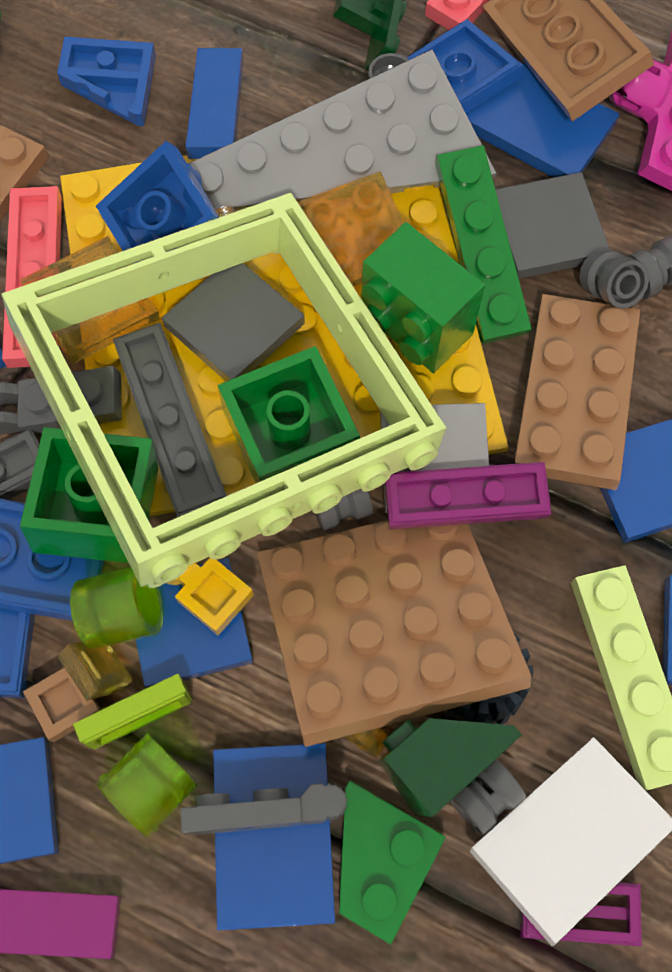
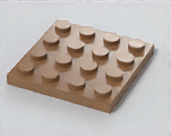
(388, 627)

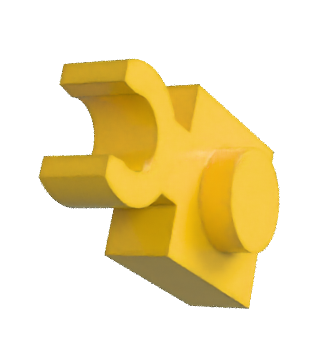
(212, 594)

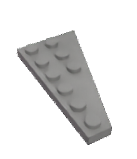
(381, 125)

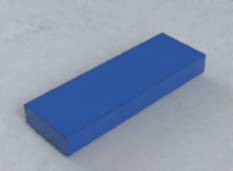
(214, 100)

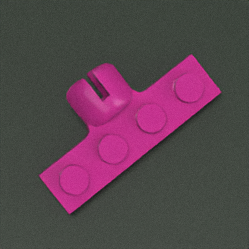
(651, 99)

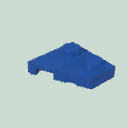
(109, 74)

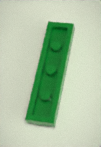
(483, 242)

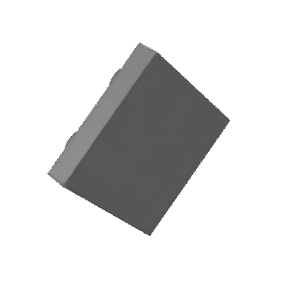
(550, 224)
(233, 321)

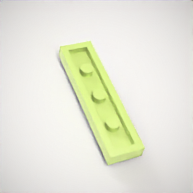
(629, 671)

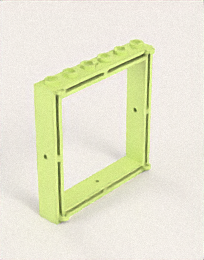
(270, 505)

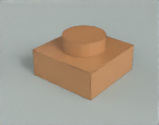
(59, 704)

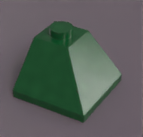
(441, 758)

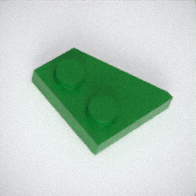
(382, 862)

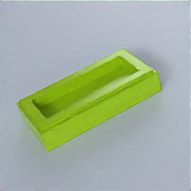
(133, 712)

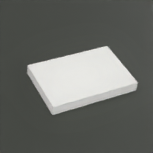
(572, 840)

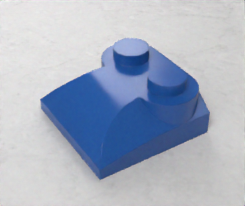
(156, 200)

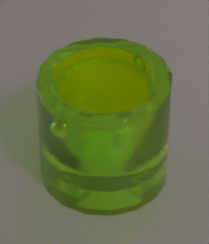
(115, 609)
(146, 785)

